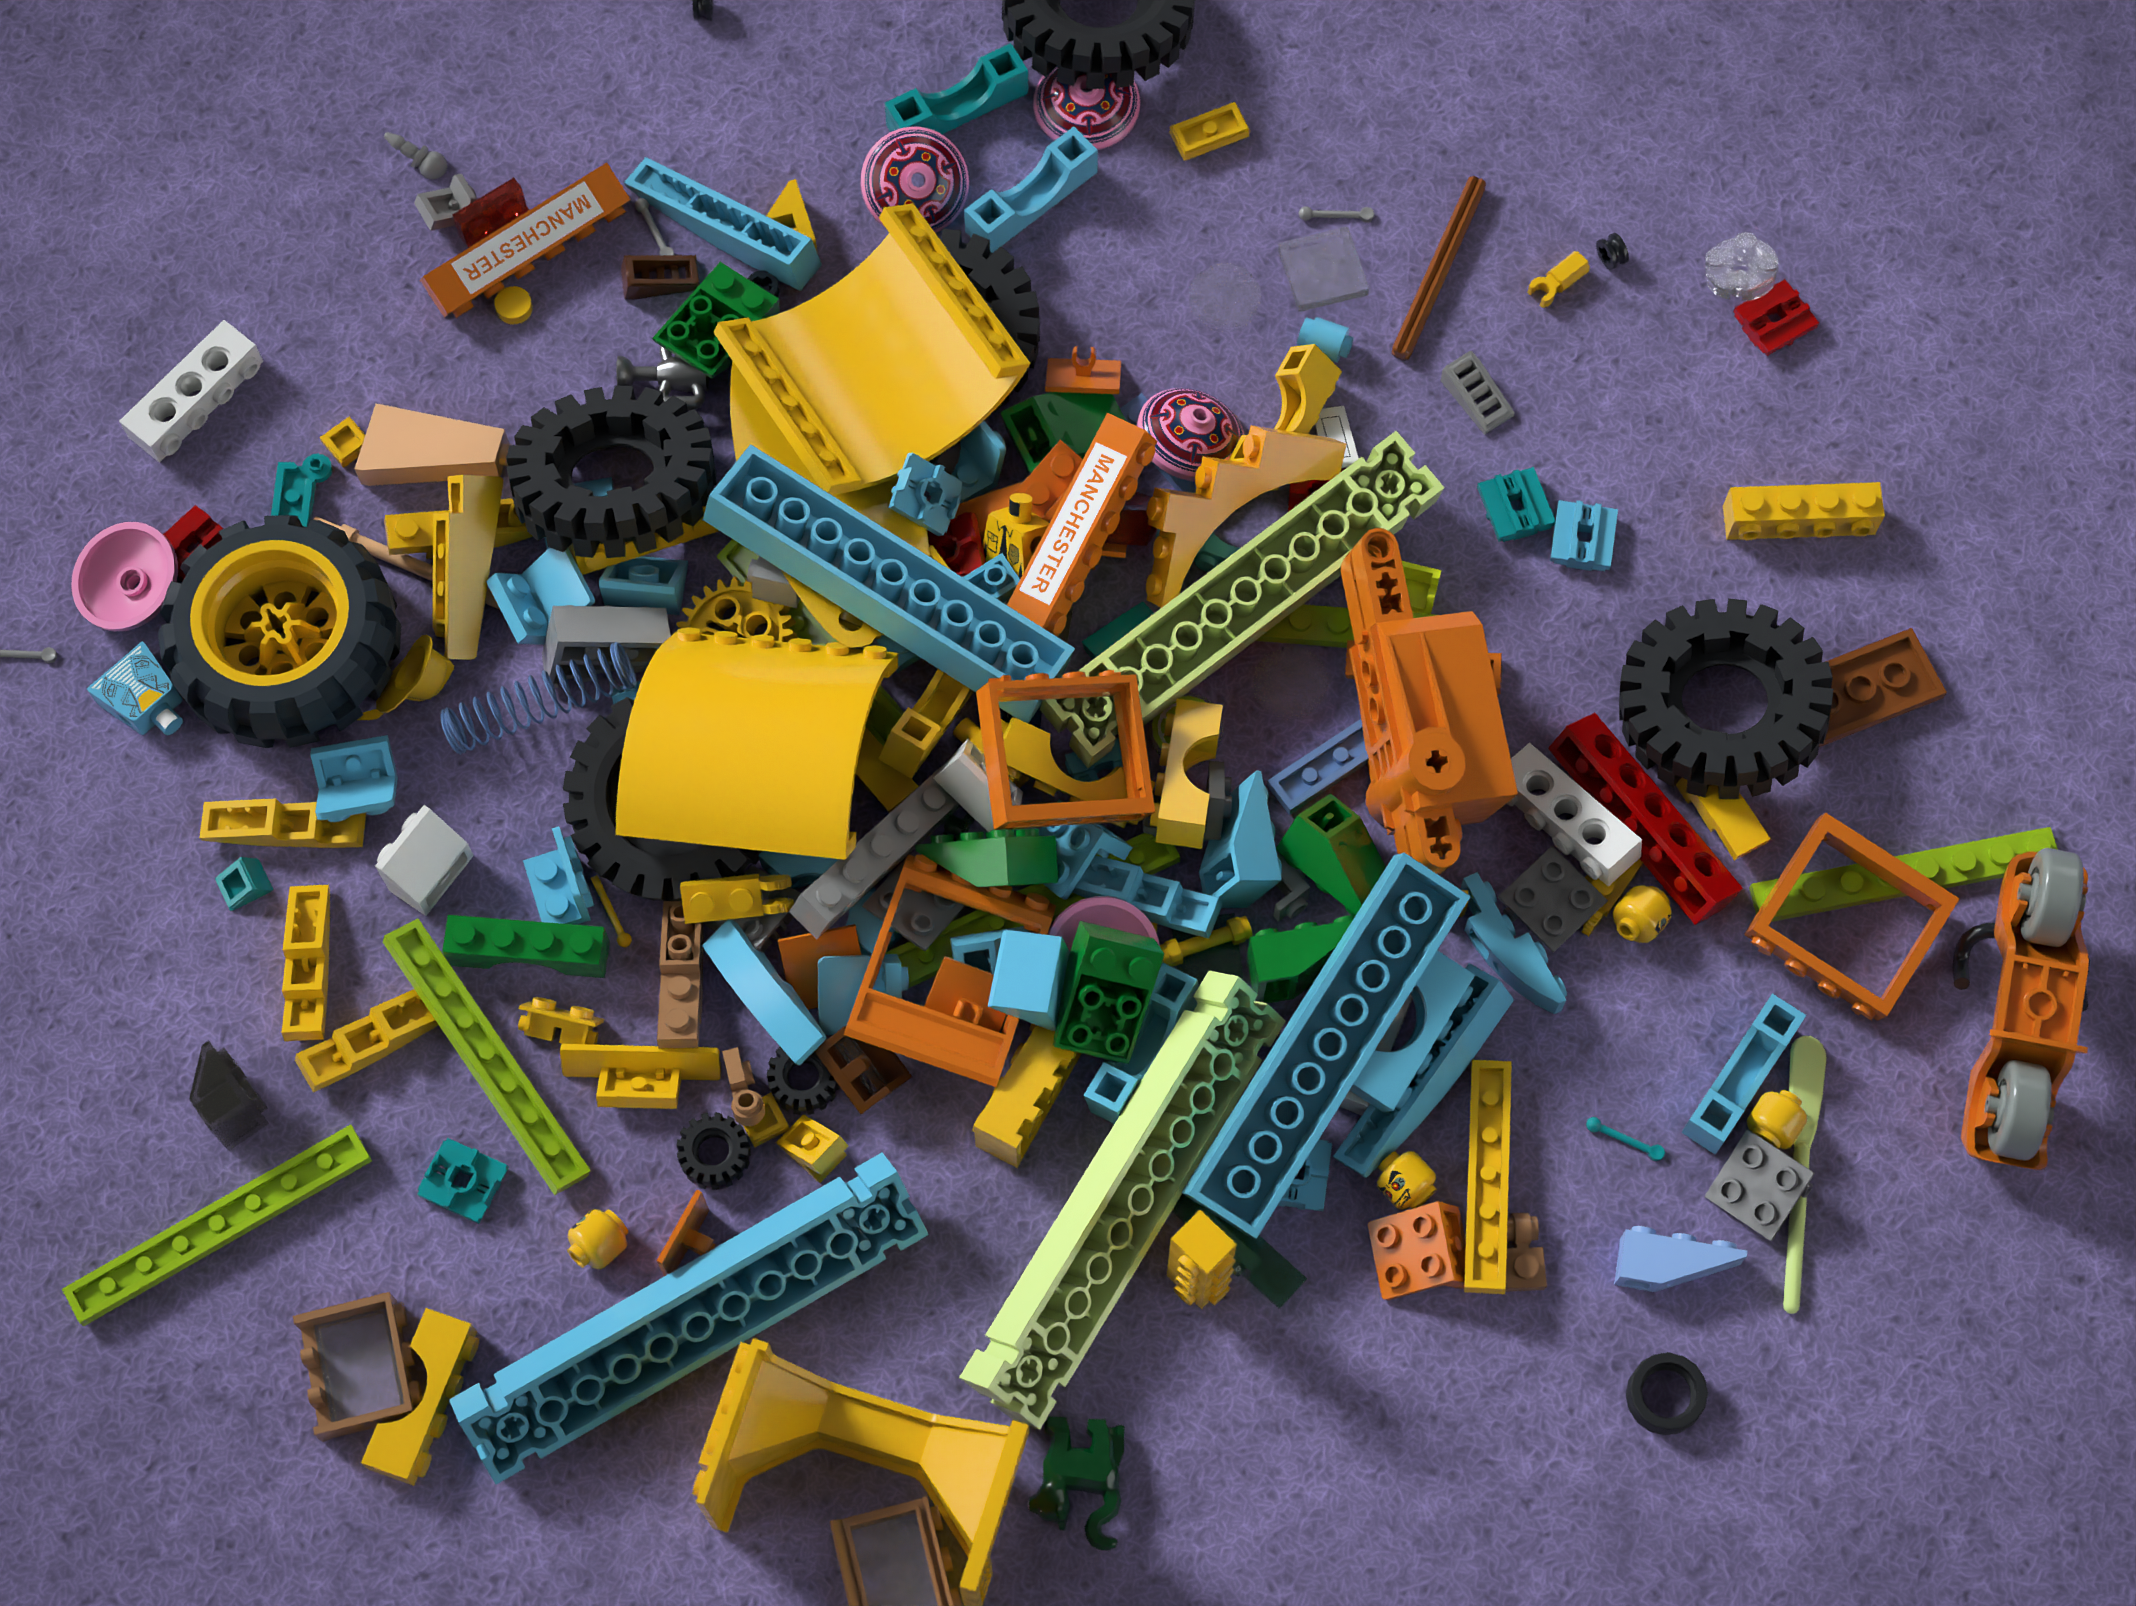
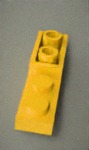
(414, 531)

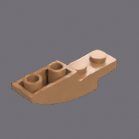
(680, 979)

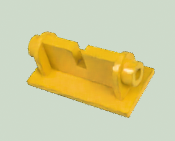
(545, 1017)

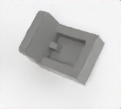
(439, 205)
(1294, 889)

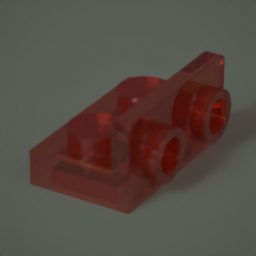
(490, 212)

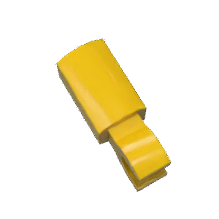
(1560, 277)

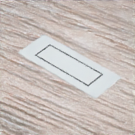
(1335, 425)

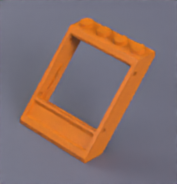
(926, 1032)

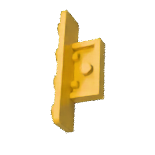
(639, 1074)

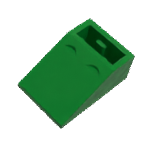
(719, 298)
(1046, 418)
(1334, 851)
(998, 858)
(1289, 961)
(1106, 991)

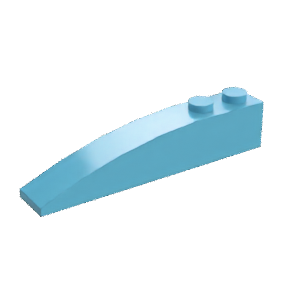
(727, 224)
(1382, 1133)

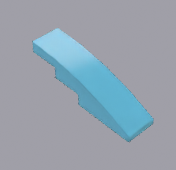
(1157, 897)
(764, 992)

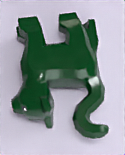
(1084, 1470)

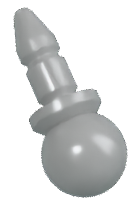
(431, 164)

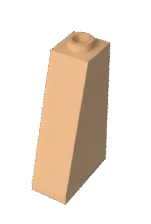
(425, 447)

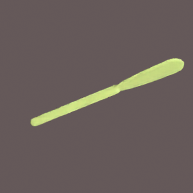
(1807, 1083)

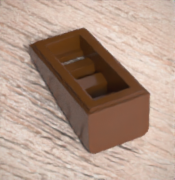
(660, 286)

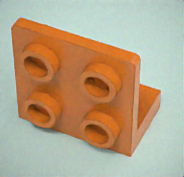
(1419, 1249)

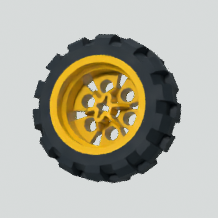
(311, 682)

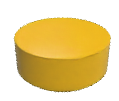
(513, 305)

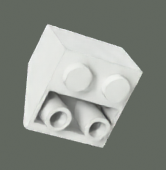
(423, 860)

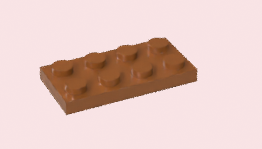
(1880, 684)

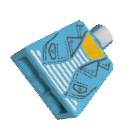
(139, 693)

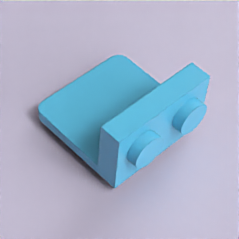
(354, 778)
(840, 982)

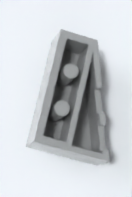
(586, 628)

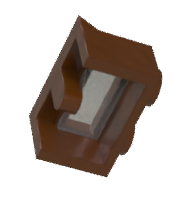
(862, 1069)

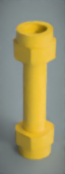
(1236, 930)

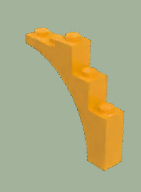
(1222, 487)

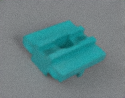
(1513, 524)
(461, 1201)

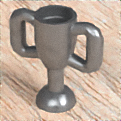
(670, 373)

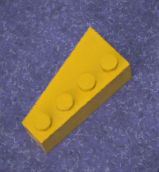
(1024, 1097)

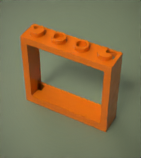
(1132, 741)
(1885, 867)

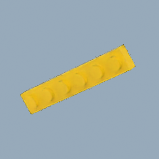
(1488, 1177)

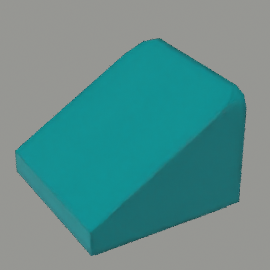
(243, 882)

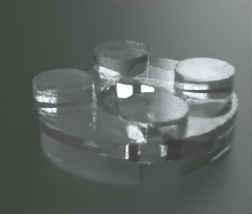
(1741, 251)

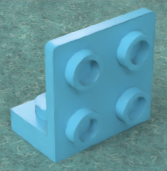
(979, 462)
(529, 597)
(1077, 847)
(559, 883)

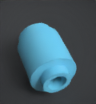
(1327, 336)

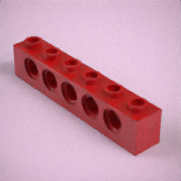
(1669, 843)

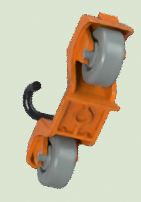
(2035, 1009)

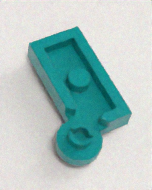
(296, 486)

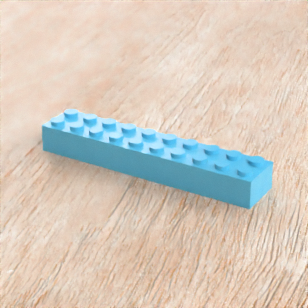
(881, 578)
(1325, 1045)

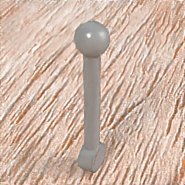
(642, 206)
(1365, 215)
(48, 654)

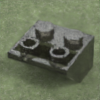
(226, 1097)

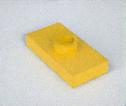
(1209, 131)

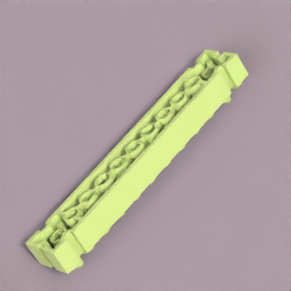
(1249, 592)
(1123, 1200)

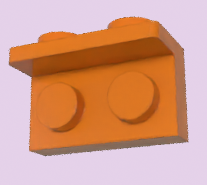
(1051, 480)

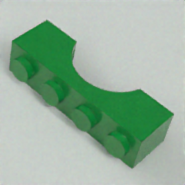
(494, 941)

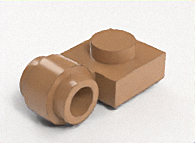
(746, 1104)
(1523, 1264)

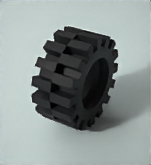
(796, 1099)
(702, 1130)

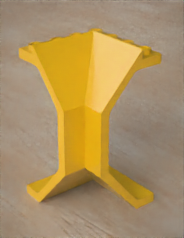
(783, 1411)

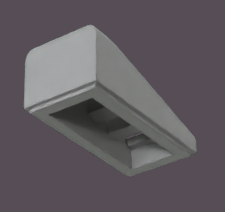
(1477, 373)

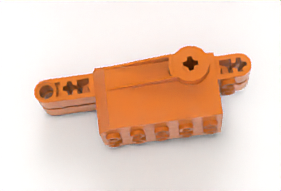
(1423, 709)

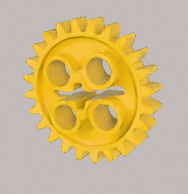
(748, 614)

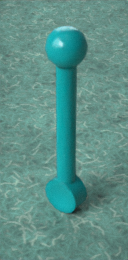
(1654, 1152)

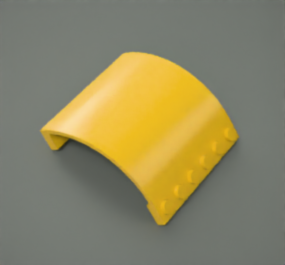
(880, 360)
(748, 742)

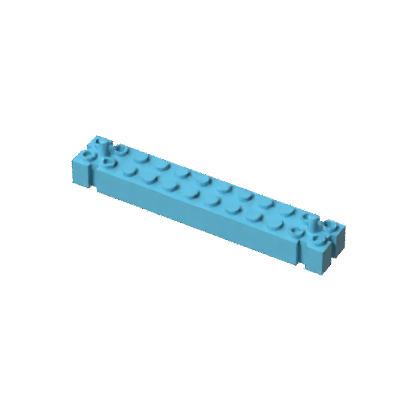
(688, 1318)

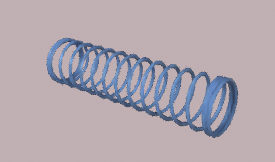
(449, 718)

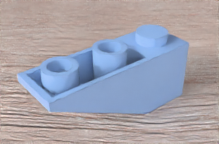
(1661, 1261)

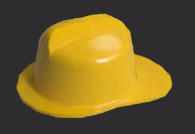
(416, 677)

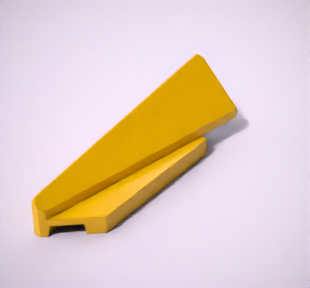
(463, 561)

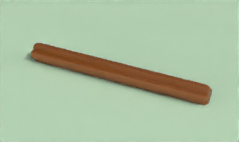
(1438, 268)

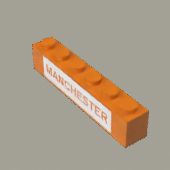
(525, 240)
(1083, 523)

